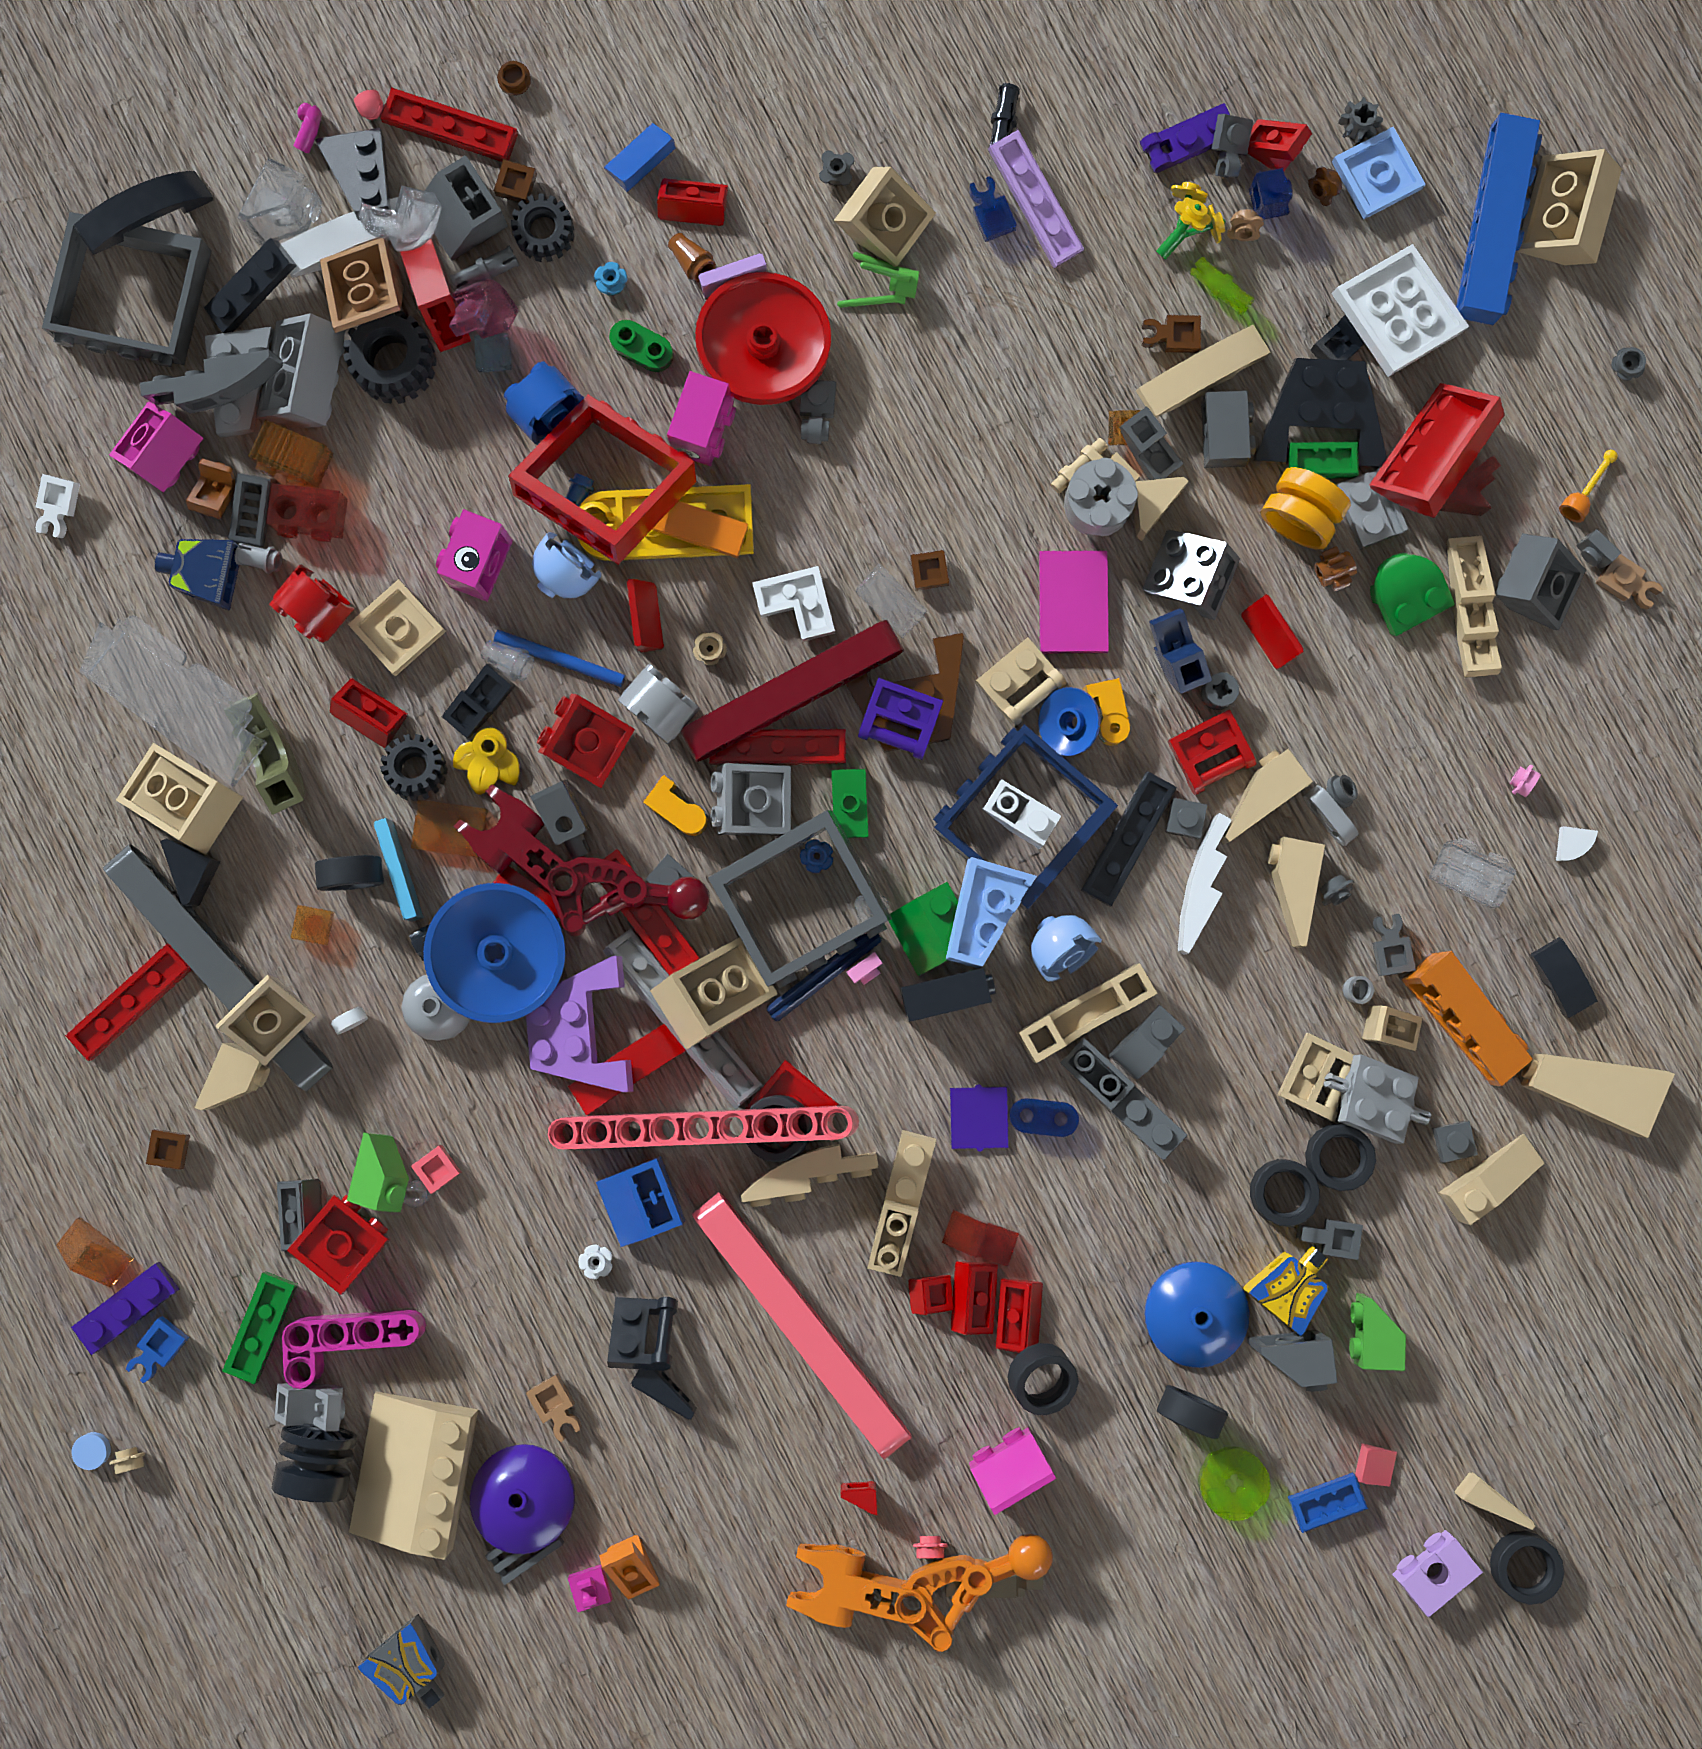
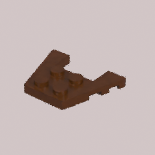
(940, 686)

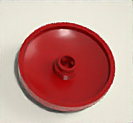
(763, 337)

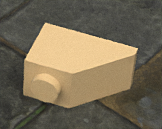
(231, 1077)

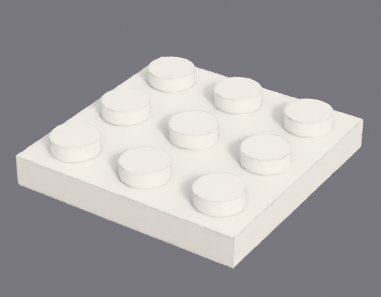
(1400, 310)

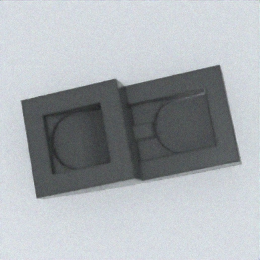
(1147, 443)

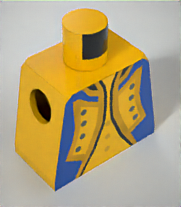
(1291, 1288)

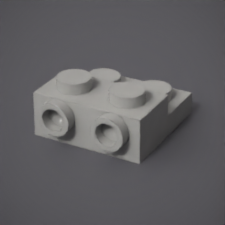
(751, 799)

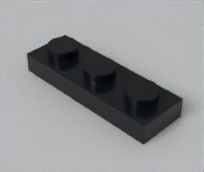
(250, 286)

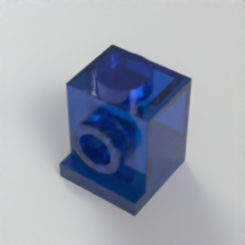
(1271, 194)

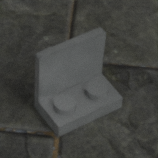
(1192, 571)

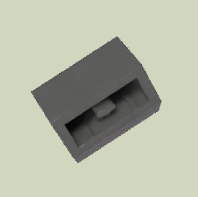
(467, 211)

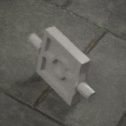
(1378, 1099)

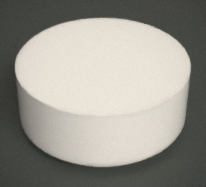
(349, 1020)

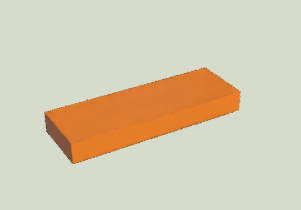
(704, 529)

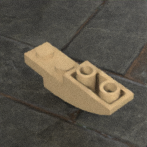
(793, 1175)
(901, 1203)

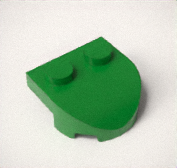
(1409, 591)

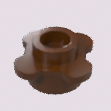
(1325, 185)

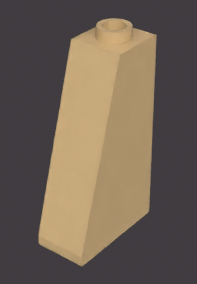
(1606, 1091)

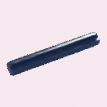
(820, 977)

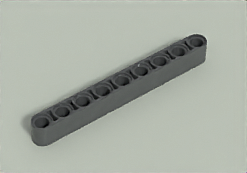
(205, 954)

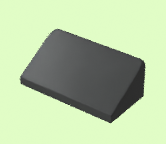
(297, 1206)

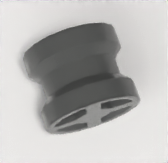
(1216, 697)

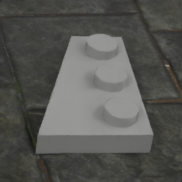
(239, 415)

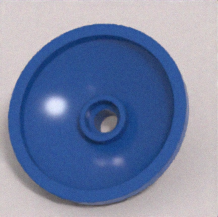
(1176, 1301)

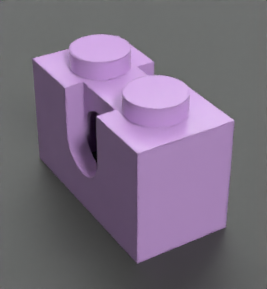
(1455, 1572)

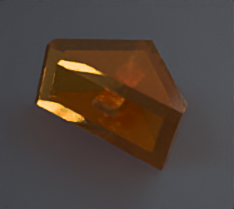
(92, 1253)

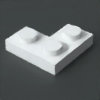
(797, 592)

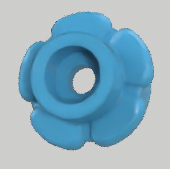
(610, 287)

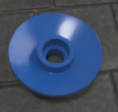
(1057, 718)

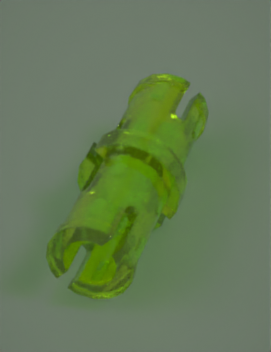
(1222, 286)

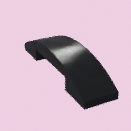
(140, 205)

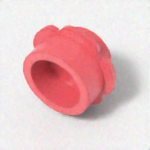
(930, 1547)

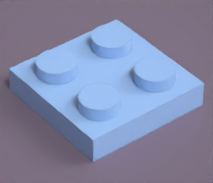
(1378, 173)

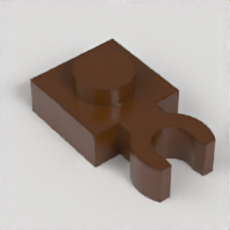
(1179, 333)

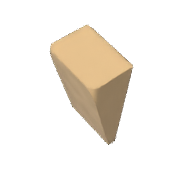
(1482, 1495)

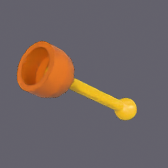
(1577, 504)

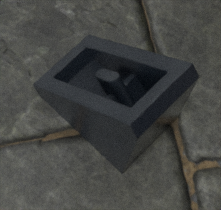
(190, 871)

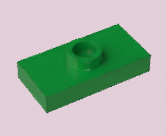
(1326, 459)
(850, 801)

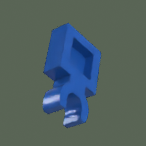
(159, 1346)

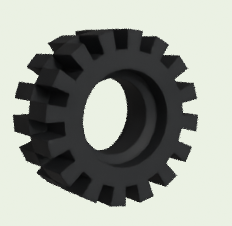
(542, 208)
(400, 754)

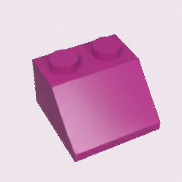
(157, 446)
(1011, 1469)

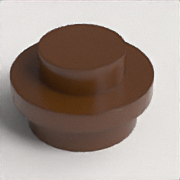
(514, 78)

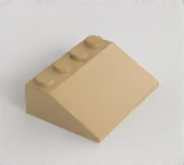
(413, 1474)

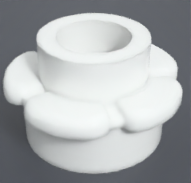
(586, 1261)

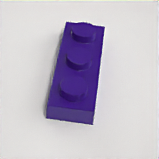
(125, 1308)

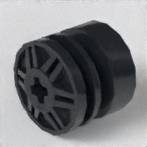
(315, 1462)

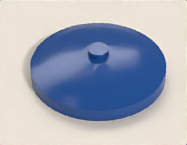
(494, 952)

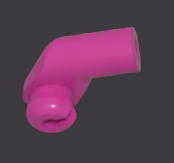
(309, 129)

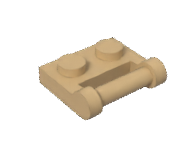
(1013, 673)
(1308, 1075)

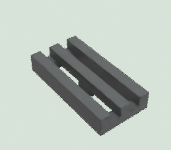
(500, 1566)

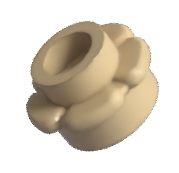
(709, 639)
(127, 1460)

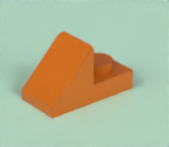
(629, 1567)

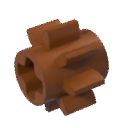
(1335, 568)

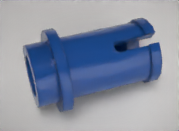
(579, 488)

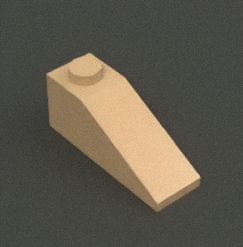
(1267, 790)
(1296, 882)
(1491, 1181)

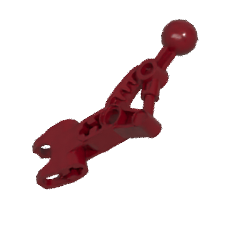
(515, 841)

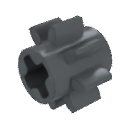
(1360, 120)

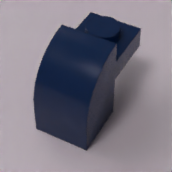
(1177, 653)

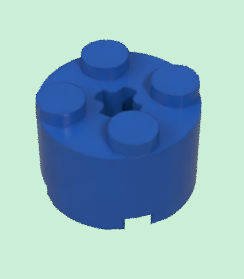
(541, 401)

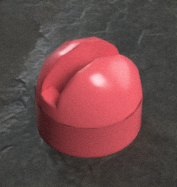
(369, 104)

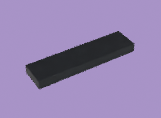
(1128, 838)

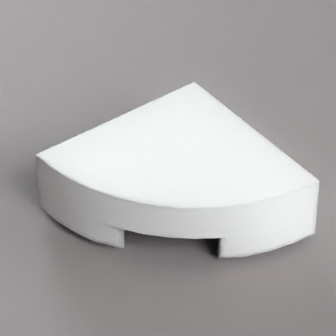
(1574, 842)

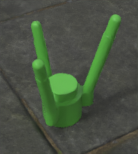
(902, 282)

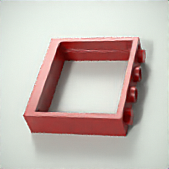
(575, 520)

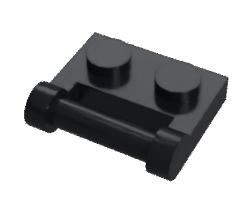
(631, 1329)

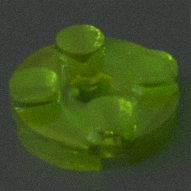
(1247, 1498)

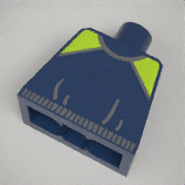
(202, 570)

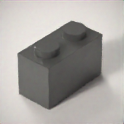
(1227, 429)

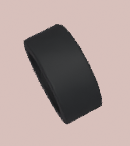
(349, 873)
(795, 1148)
(1367, 1155)
(1310, 1184)
(1056, 1397)
(1192, 1412)
(1548, 1584)

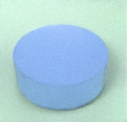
(91, 1451)

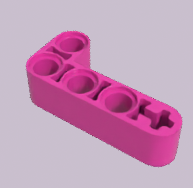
(354, 1338)

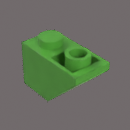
(1377, 1339)

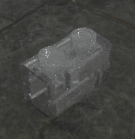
(1472, 872)

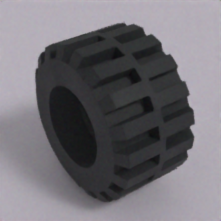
(402, 380)

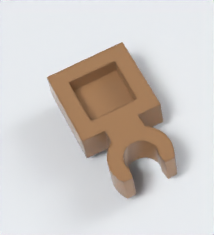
(1625, 579)
(551, 1402)

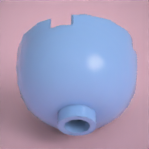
(562, 568)
(1062, 945)

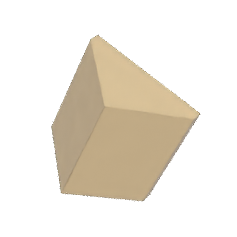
(266, 1019)

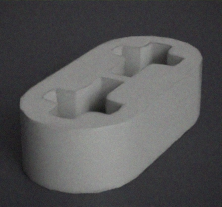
(1330, 815)

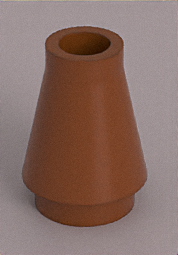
(691, 256)

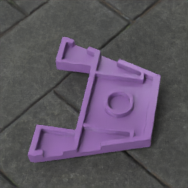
(564, 1030)

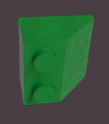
(926, 927)

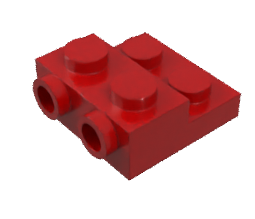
(584, 739)
(339, 1243)

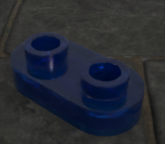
(1043, 1117)

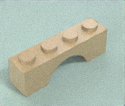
(1086, 1012)

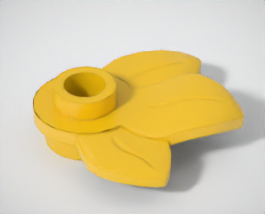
(487, 766)

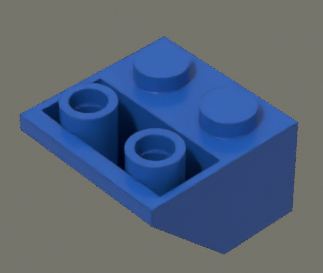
(641, 1202)

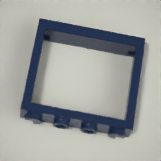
(990, 767)

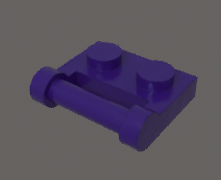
(903, 707)

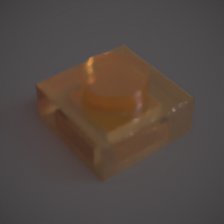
(1115, 420)
(312, 925)

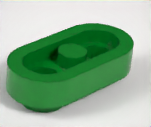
(639, 345)

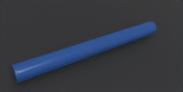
(561, 659)

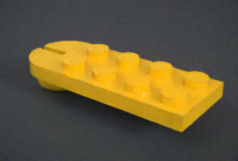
(617, 505)

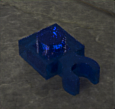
(993, 213)

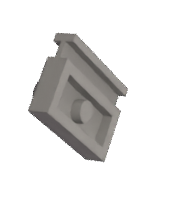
(1370, 514)

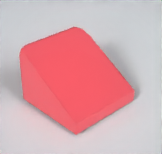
(1375, 1465)

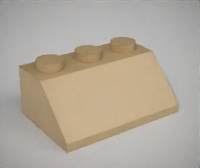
(1570, 207)

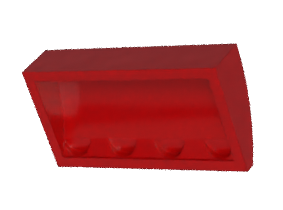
(1438, 448)

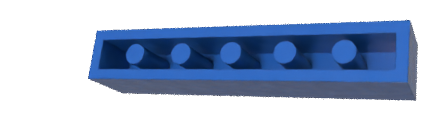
(1497, 218)

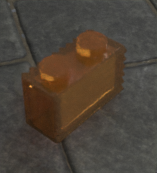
(290, 455)

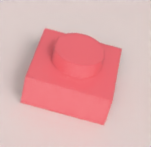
(436, 1169)

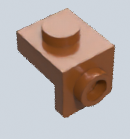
(213, 489)

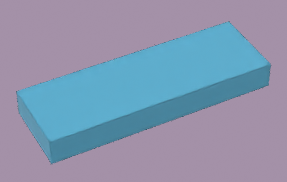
(398, 870)

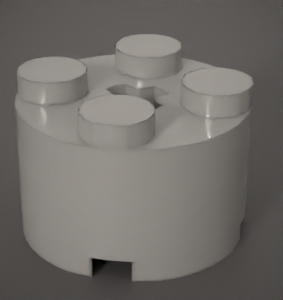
(1100, 478)
(658, 703)

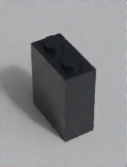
(947, 994)

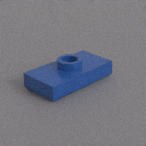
(1327, 1502)

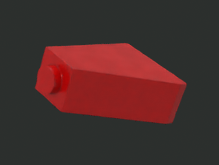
(433, 294)

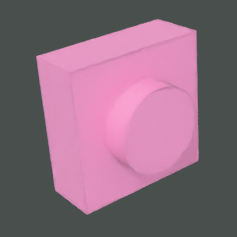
(865, 970)

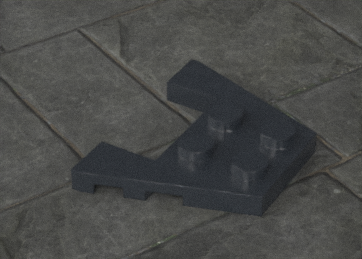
(1325, 396)

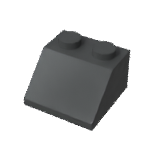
(1540, 580)
(1303, 1358)

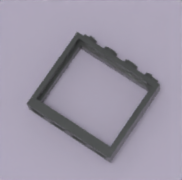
(142, 238)
(773, 850)

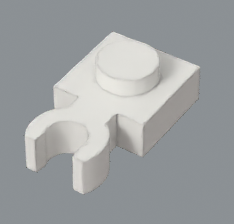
(57, 499)

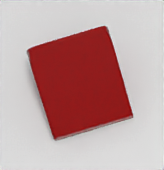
(930, 1294)
(861, 1494)

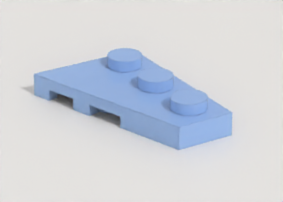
(984, 907)

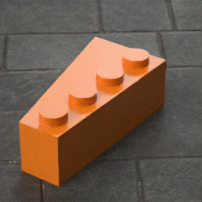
(1468, 1017)

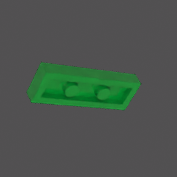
(260, 1327)

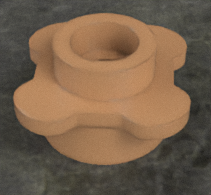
(1245, 225)

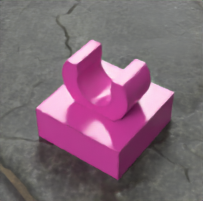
(590, 1588)

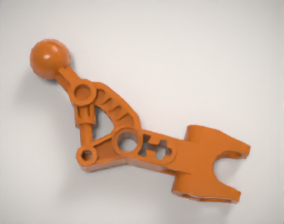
(851, 1589)

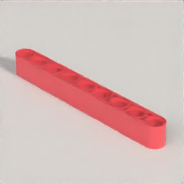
(685, 1127)
(802, 1325)

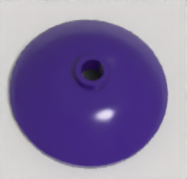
(545, 1493)

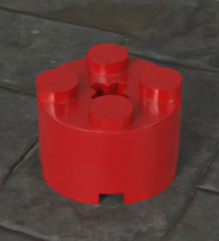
(311, 603)

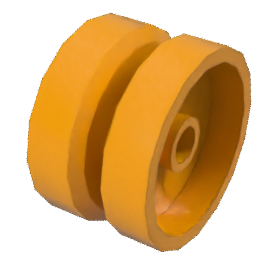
(1305, 508)

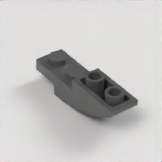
(224, 380)
(1123, 1099)

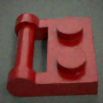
(1207, 741)

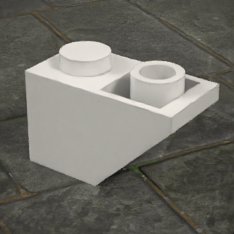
(1021, 814)

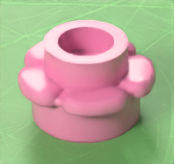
(1524, 780)

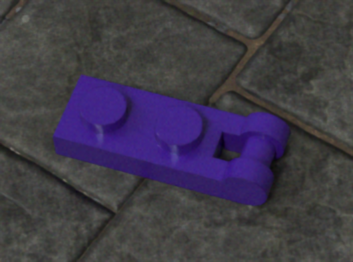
(1183, 139)

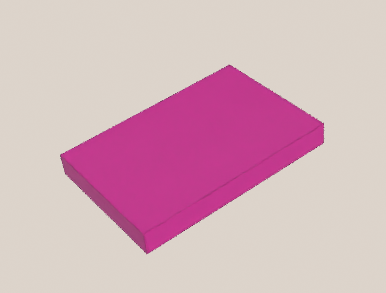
(1073, 602)

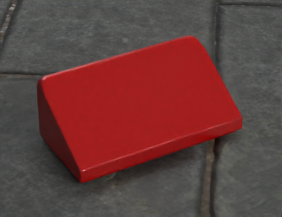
(692, 202)
(645, 615)
(1272, 632)
(367, 712)
(974, 1298)
(1019, 1314)

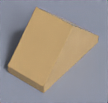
(1153, 501)
(1392, 1027)

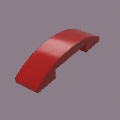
(645, 1055)

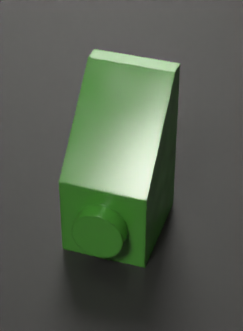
(379, 1175)

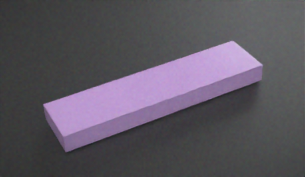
(1035, 198)

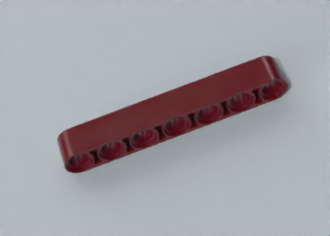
(792, 690)

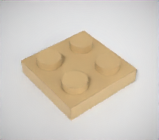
(396, 627)

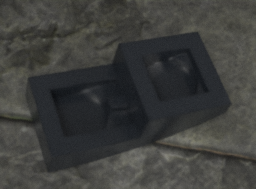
(1339, 342)
(478, 701)
(1564, 977)

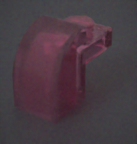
(484, 309)

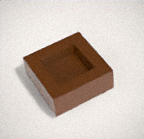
(515, 181)
(929, 570)
(167, 1149)

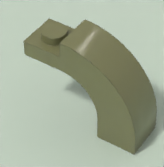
(275, 766)

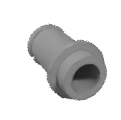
(265, 559)

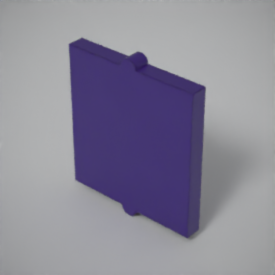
(979, 1117)

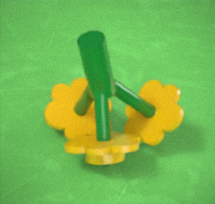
(1192, 213)

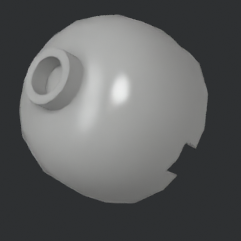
(428, 1014)

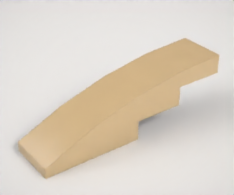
(1203, 371)
(1473, 608)

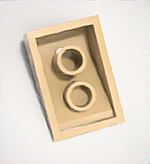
(179, 799)
(712, 993)

